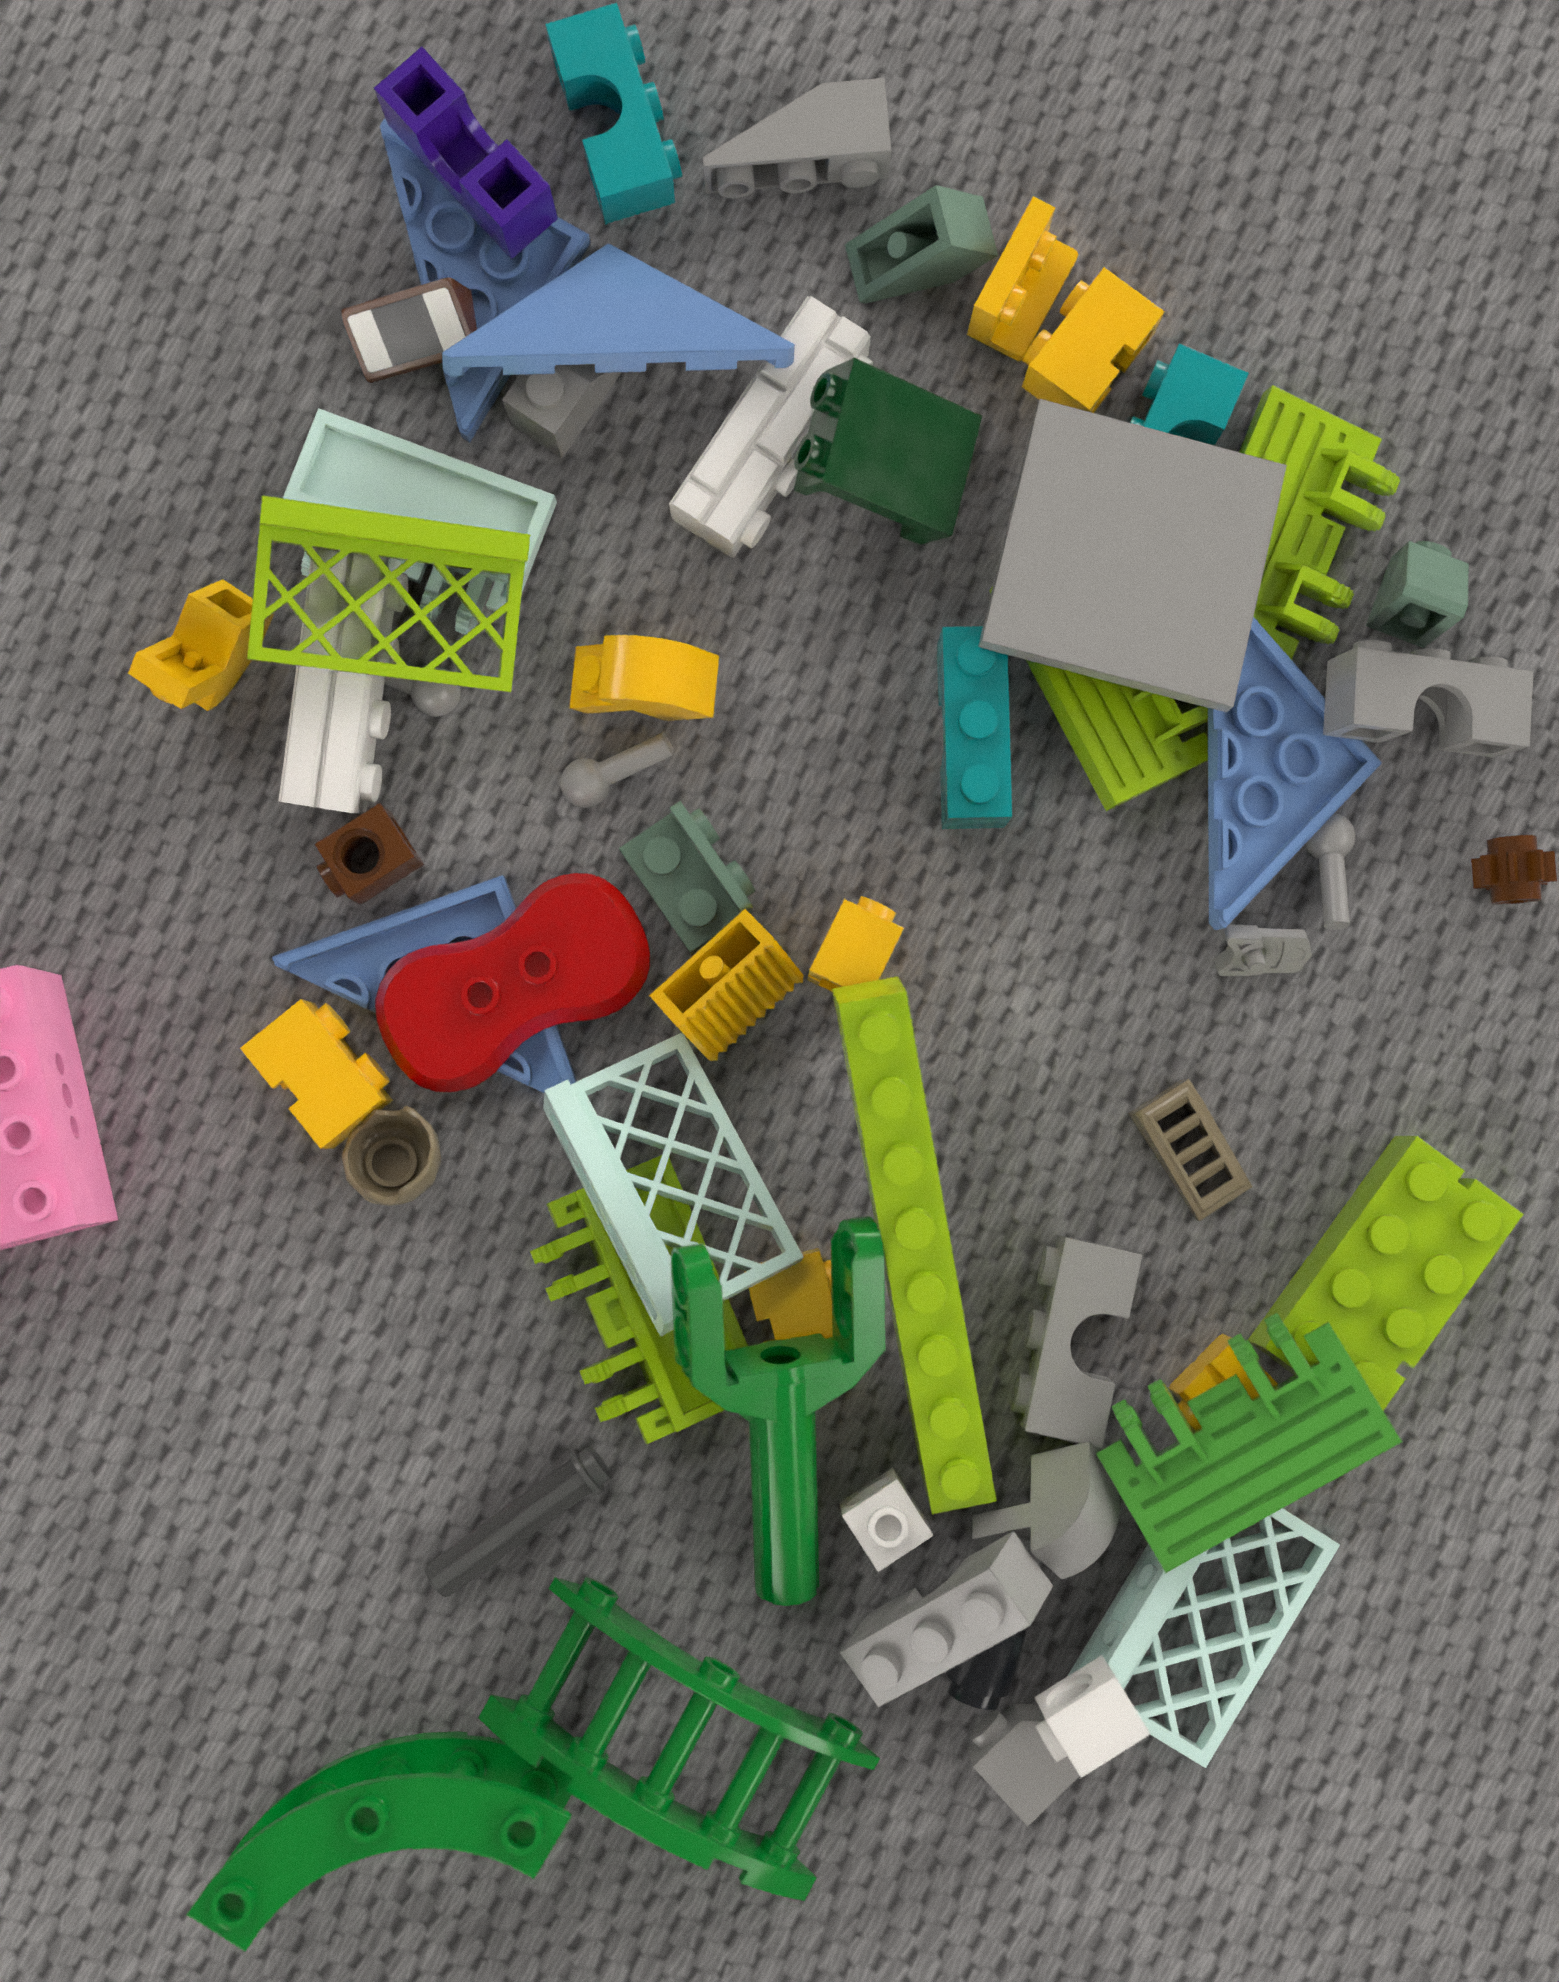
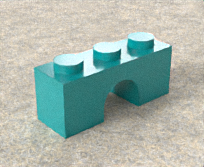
(599, 66)
(1192, 395)
(975, 731)

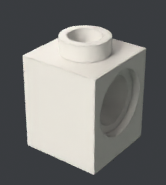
(885, 1519)
(1088, 1718)

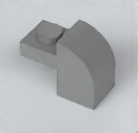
(1069, 1512)

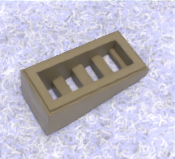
(1161, 1105)

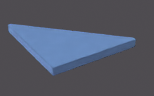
(455, 246)
(619, 318)
(1271, 776)
(360, 957)

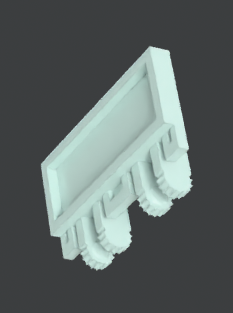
(385, 474)

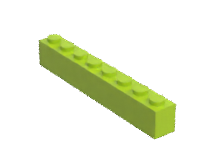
(916, 1242)

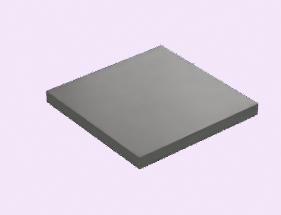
(1133, 556)

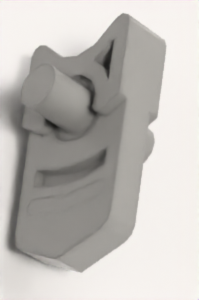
(1262, 951)

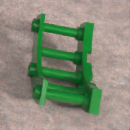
(386, 1799)
(648, 1803)

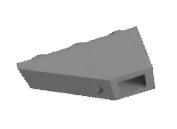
(817, 139)

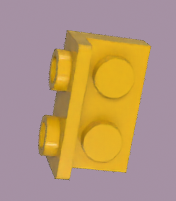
(1022, 284)

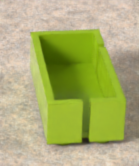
(1394, 1264)

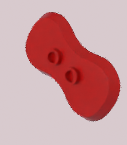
(469, 1004)

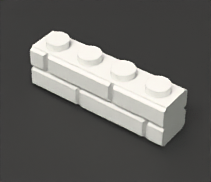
(759, 438)
(340, 712)

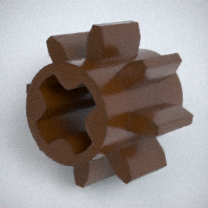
(1514, 869)

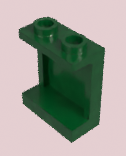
(888, 448)

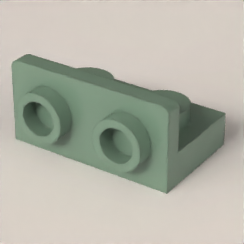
(688, 876)

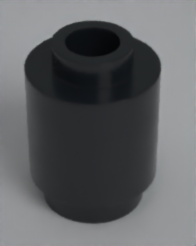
(987, 1675)

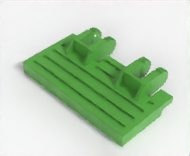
(1249, 1451)

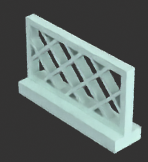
(614, 1191)
(1152, 1597)

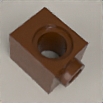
(395, 860)

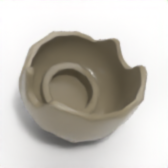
(392, 1156)

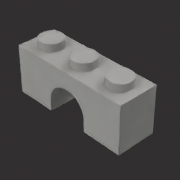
(1477, 703)
(1079, 1283)
(974, 1609)

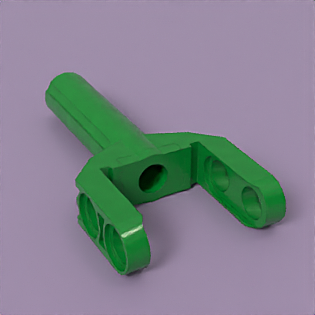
(779, 1390)

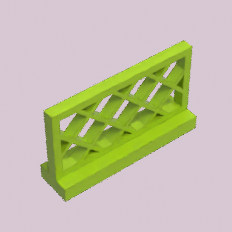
(393, 538)

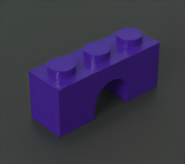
(485, 178)

